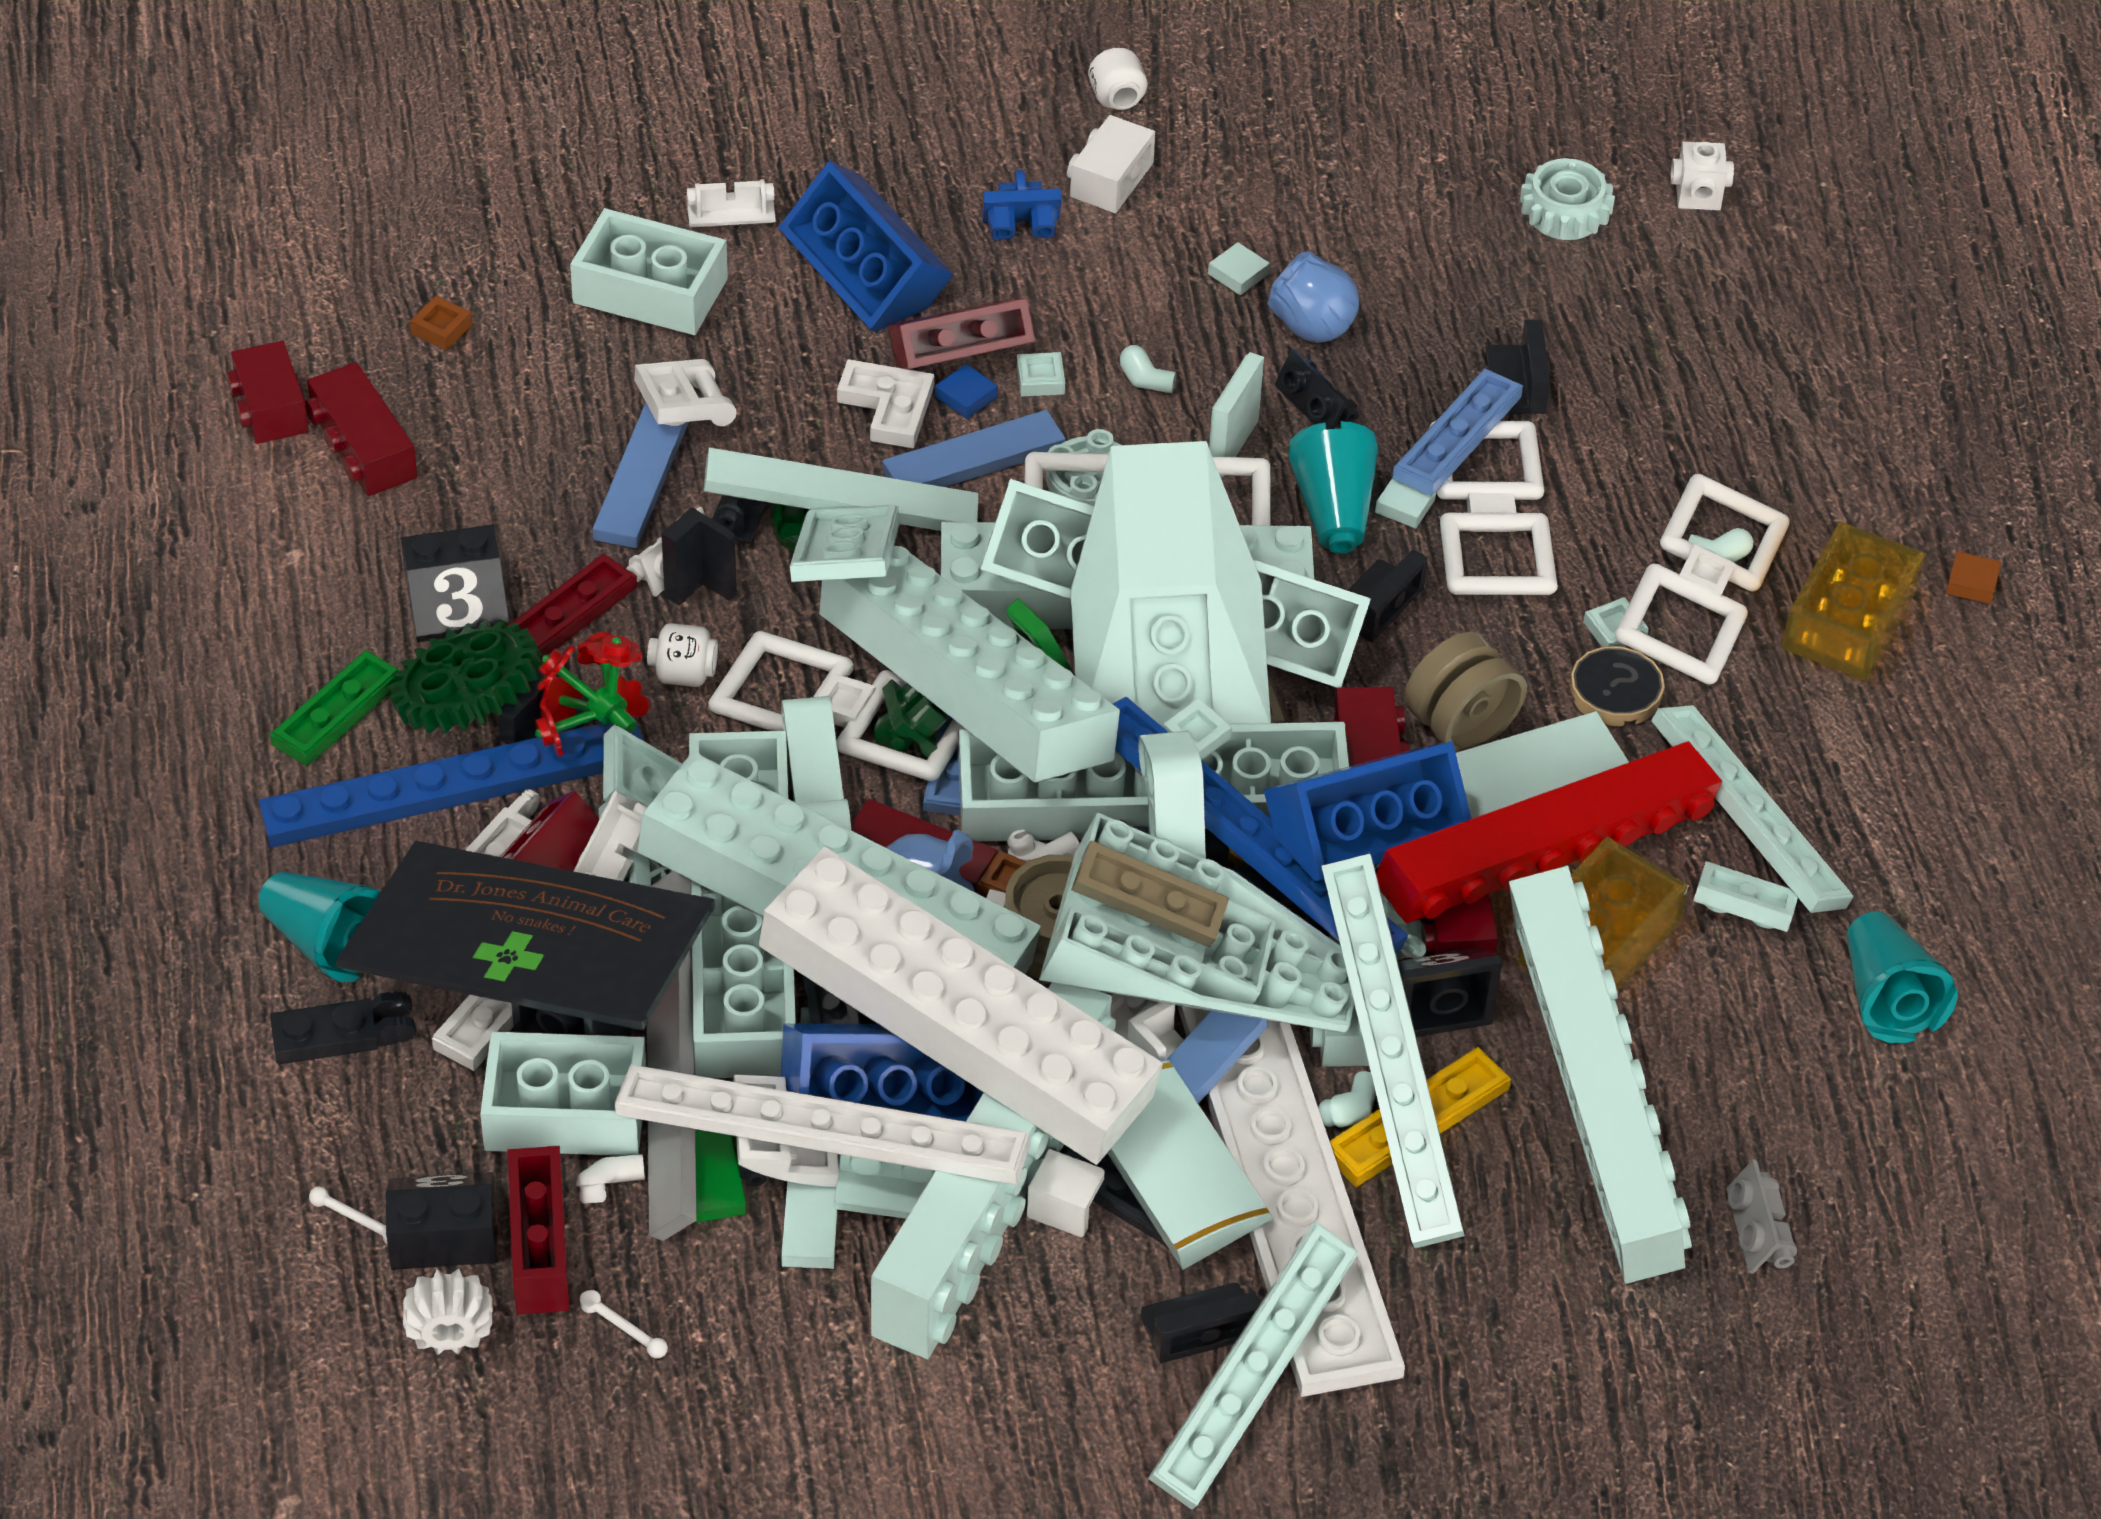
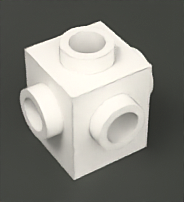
(1701, 166)

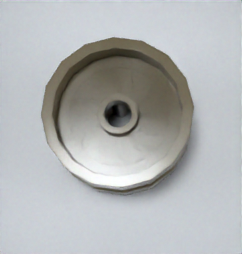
(1465, 691)
(1036, 894)

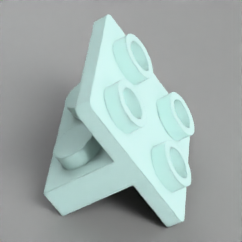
(879, 1186)

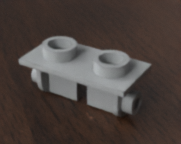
(1755, 1206)

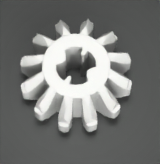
(447, 1312)

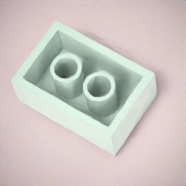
(649, 271)
(559, 1093)

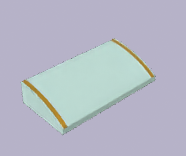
(1186, 1174)

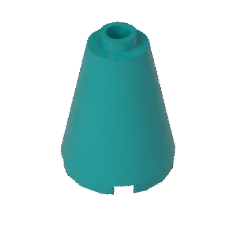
(1336, 480)
(317, 916)
(1897, 980)

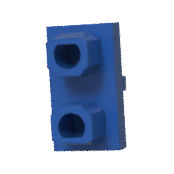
(1019, 203)

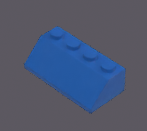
(864, 248)
(1368, 807)
(872, 1069)

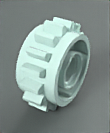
(1567, 199)

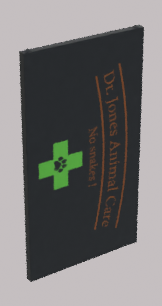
(527, 934)

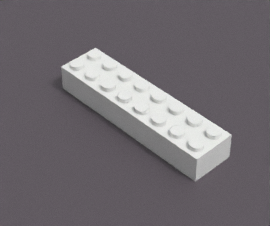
(960, 1004)

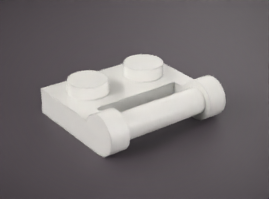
(674, 400)

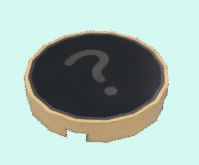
(1617, 685)

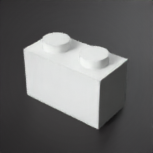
(1111, 163)

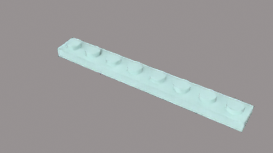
(1392, 1052)

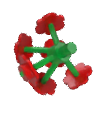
(609, 704)

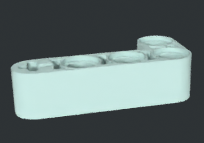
(814, 758)
(1174, 789)

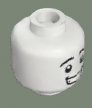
(1117, 78)
(683, 655)

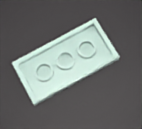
(845, 543)
(1536, 762)

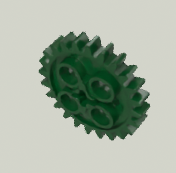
(465, 676)

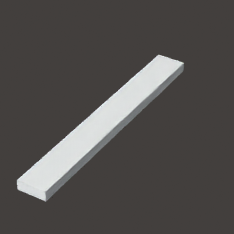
(823, 1124)

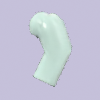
(1731, 545)

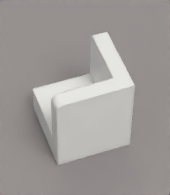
(1155, 1031)
(1063, 1192)

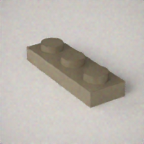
(1150, 894)

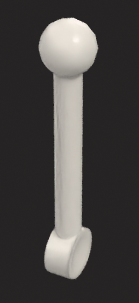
(320, 1196)
(591, 1302)

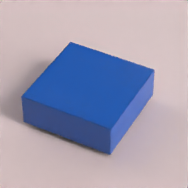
(966, 391)

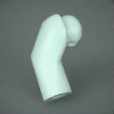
(1142, 372)
(1350, 1107)

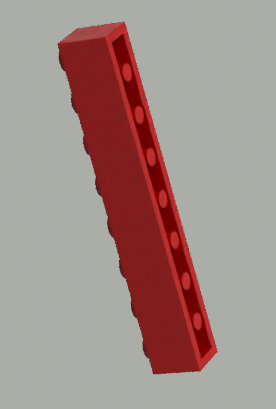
(1546, 832)

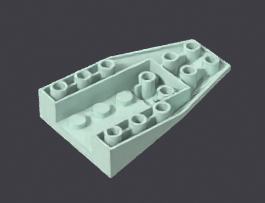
(1169, 590)
(1258, 967)

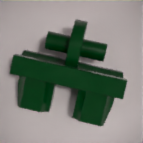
(909, 719)

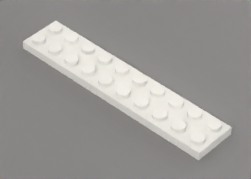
(1280, 1143)

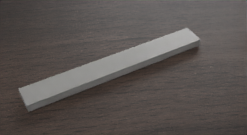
(672, 1146)

